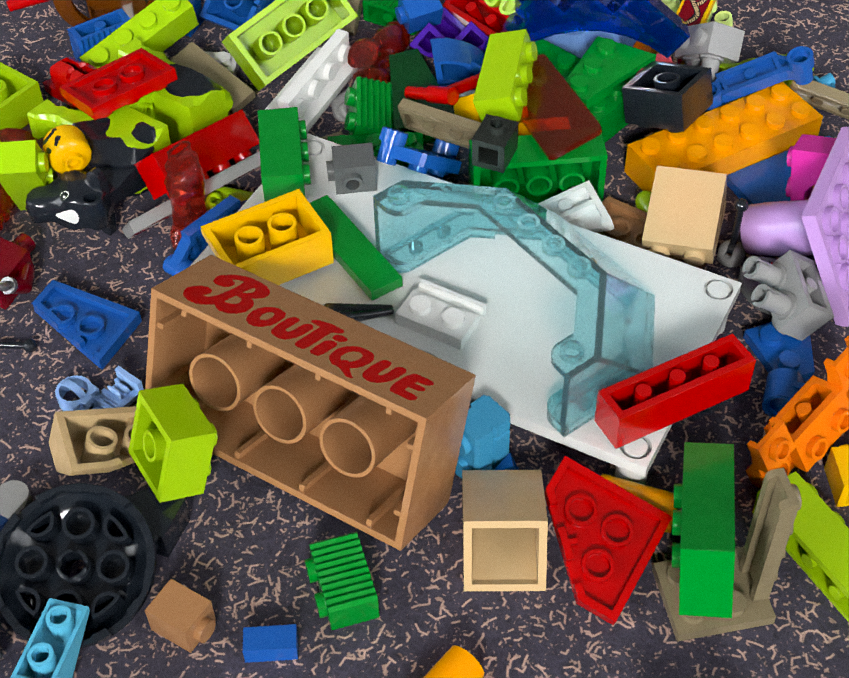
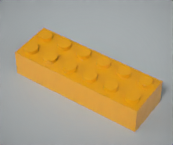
(727, 136)

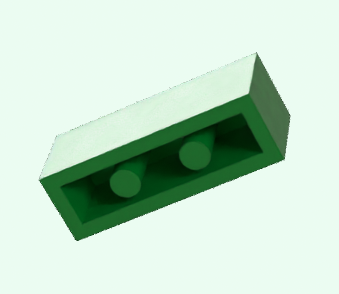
(282, 152)

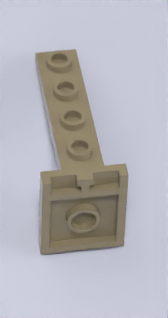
(754, 566)

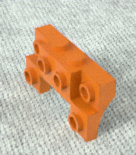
(806, 424)

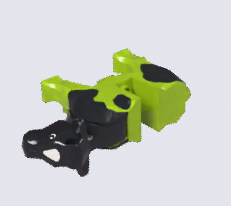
(119, 142)

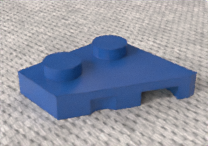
(780, 350)

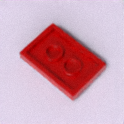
(118, 83)

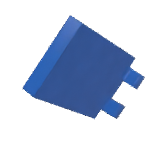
(763, 180)

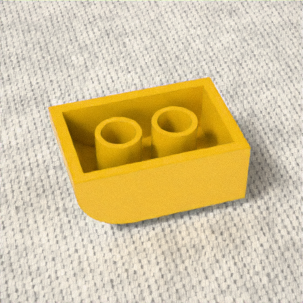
(273, 238)

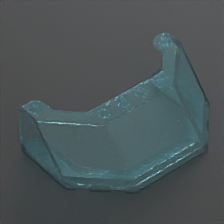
(612, 308)

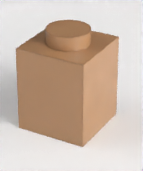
(181, 616)

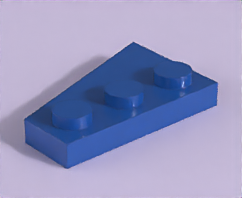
(87, 321)

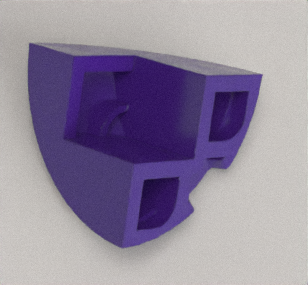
(449, 28)

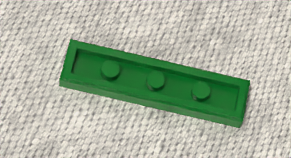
(356, 252)

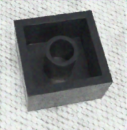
(667, 96)

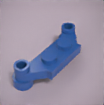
(762, 73)
(437, 163)
(192, 241)

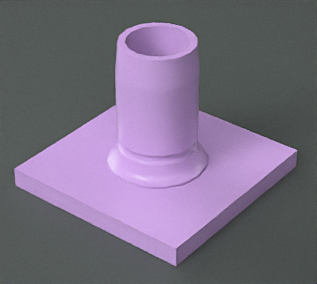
(811, 227)

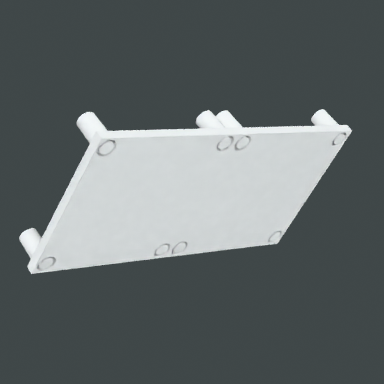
(524, 311)

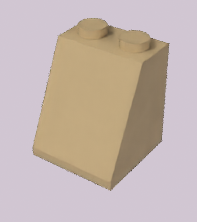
(685, 214)
(504, 530)

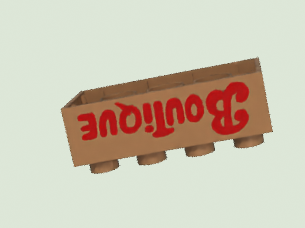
(312, 397)

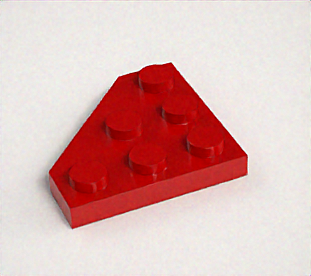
(601, 536)

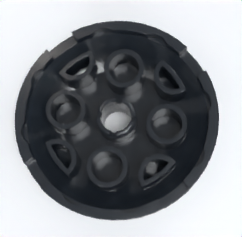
(72, 526)

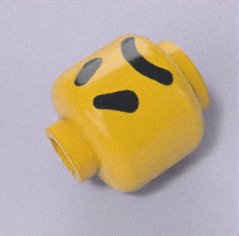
(67, 148)

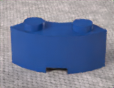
(455, 60)

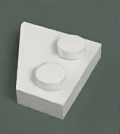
(581, 208)

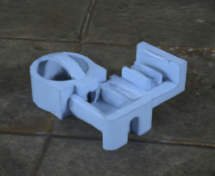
(116, 396)

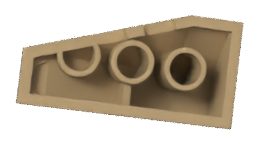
(91, 440)

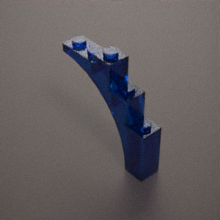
(641, 20)

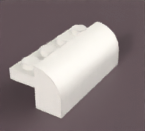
(318, 80)

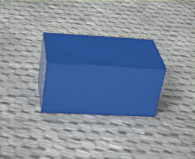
(270, 643)

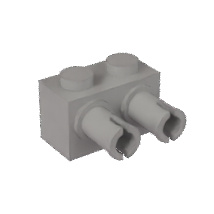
(711, 46)
(790, 292)

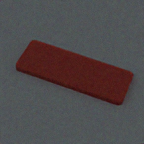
(556, 113)

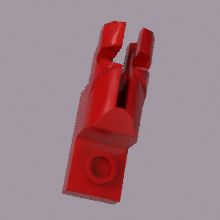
(63, 73)

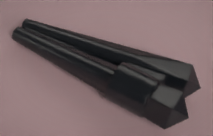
(361, 311)

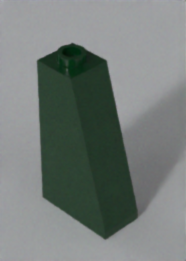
(411, 70)

